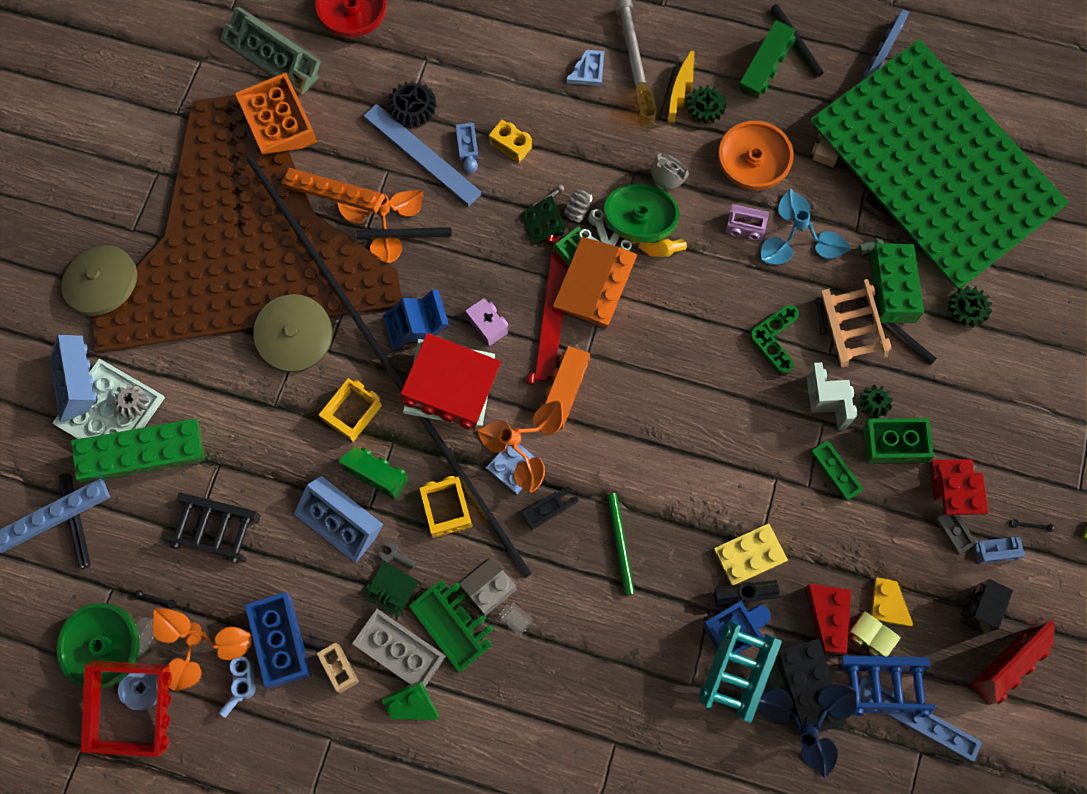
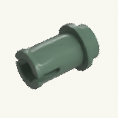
(868, 246)

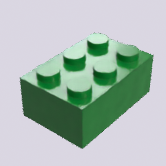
(898, 441)

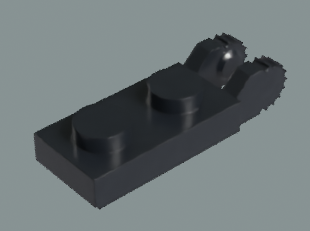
(547, 508)

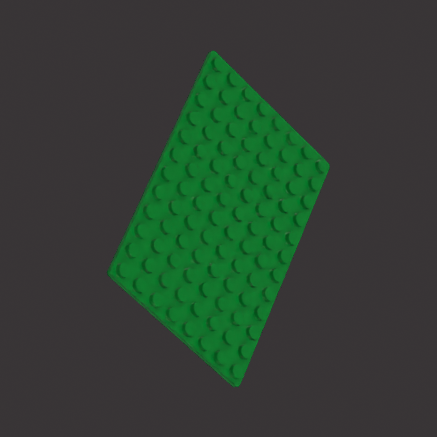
(939, 163)

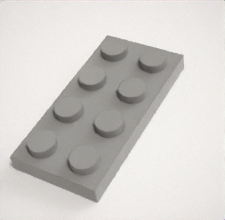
(398, 649)

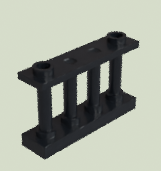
(207, 508)

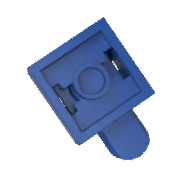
(748, 620)

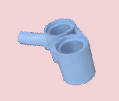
(247, 677)

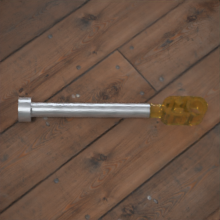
(624, 9)

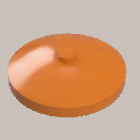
(755, 155)

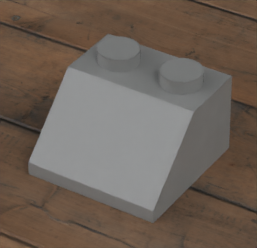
(488, 586)

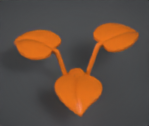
(407, 203)
(498, 435)
(171, 624)

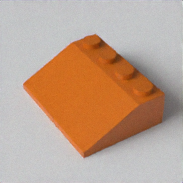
(276, 115)
(595, 281)

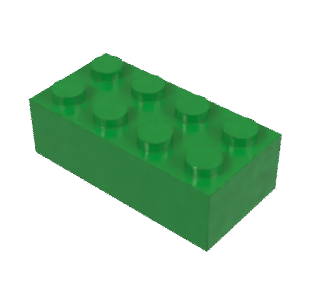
(896, 283)

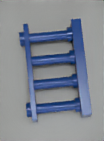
(895, 667)

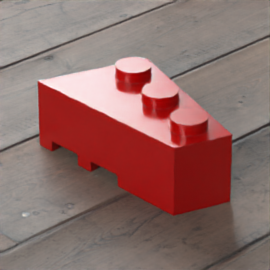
(830, 616)

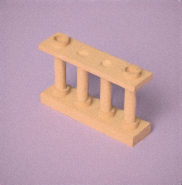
(840, 336)

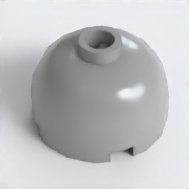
(668, 172)

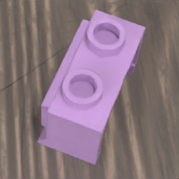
(747, 230)

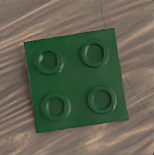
(543, 220)
(390, 589)

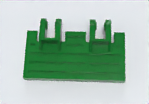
(449, 625)

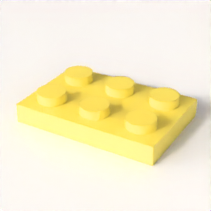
(750, 555)

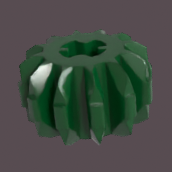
(880, 396)

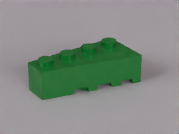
(767, 60)

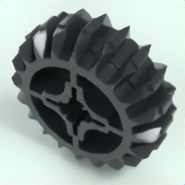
(415, 110)

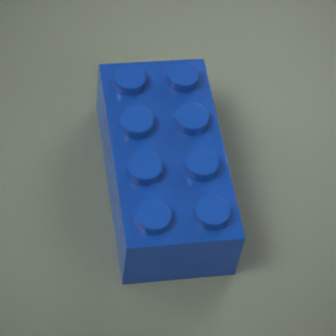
(278, 640)

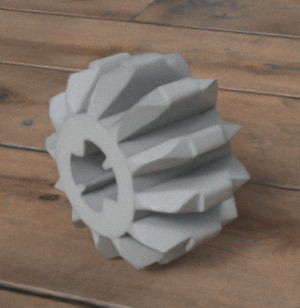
(577, 205)
(123, 401)

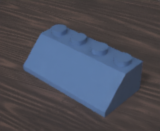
(71, 377)
(337, 518)

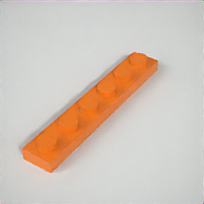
(333, 190)

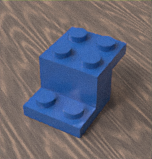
(414, 318)

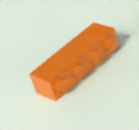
(568, 379)

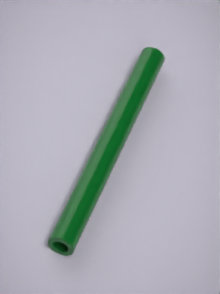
(620, 544)

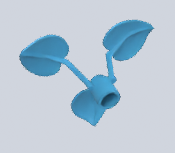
(793, 206)

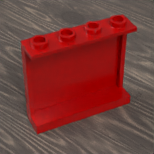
(449, 381)

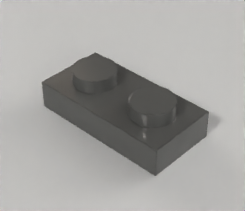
(956, 532)

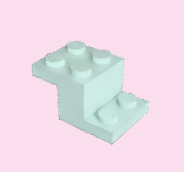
(831, 396)

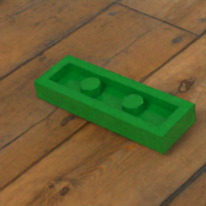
(837, 470)

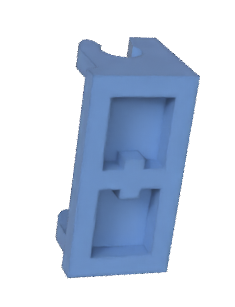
(999, 550)

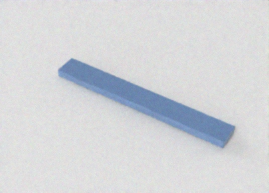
(422, 155)

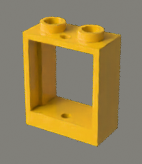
(327, 413)
(448, 526)

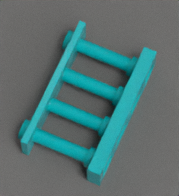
(758, 677)

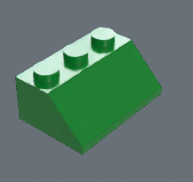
(374, 472)

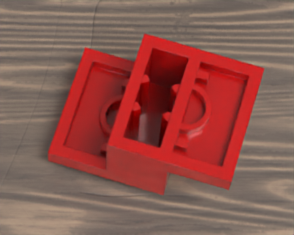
(959, 487)

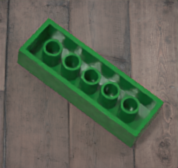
(138, 451)

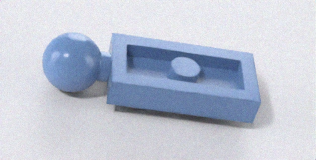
(467, 146)

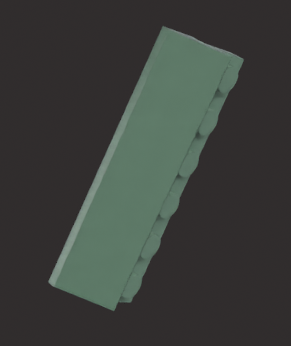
(270, 50)

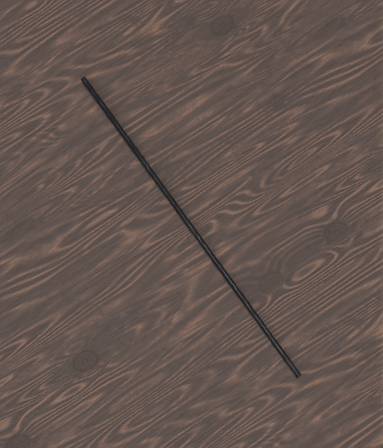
(389, 367)

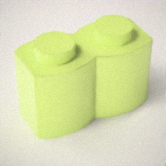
(873, 635)

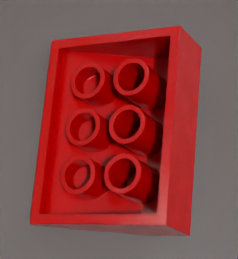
(1014, 662)

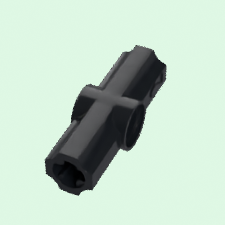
(733, 594)

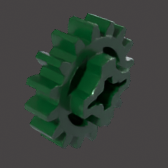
(698, 107)
(978, 310)

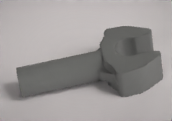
(395, 555)

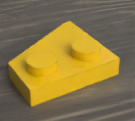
(889, 603)

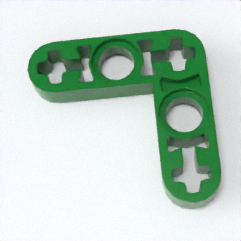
(769, 334)

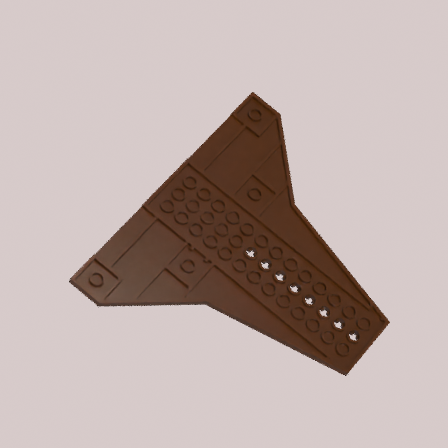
(219, 278)

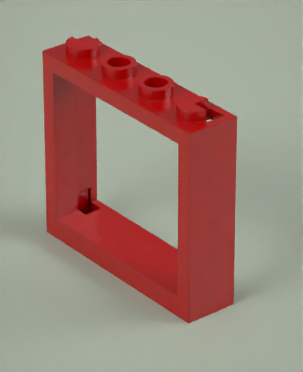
(91, 710)

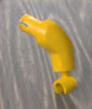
(662, 248)

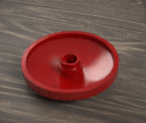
(351, 17)

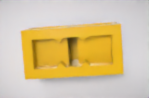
(508, 143)

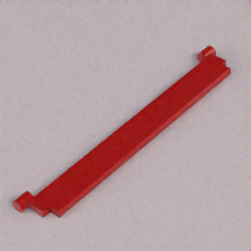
(551, 319)

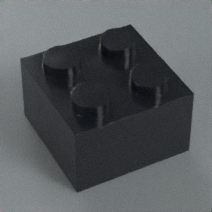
(986, 606)

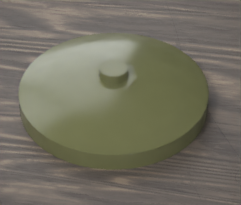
(99, 280)
(293, 333)

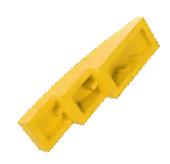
(682, 84)

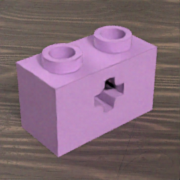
(491, 331)

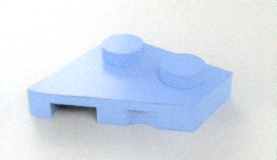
(588, 70)

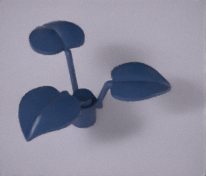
(822, 753)

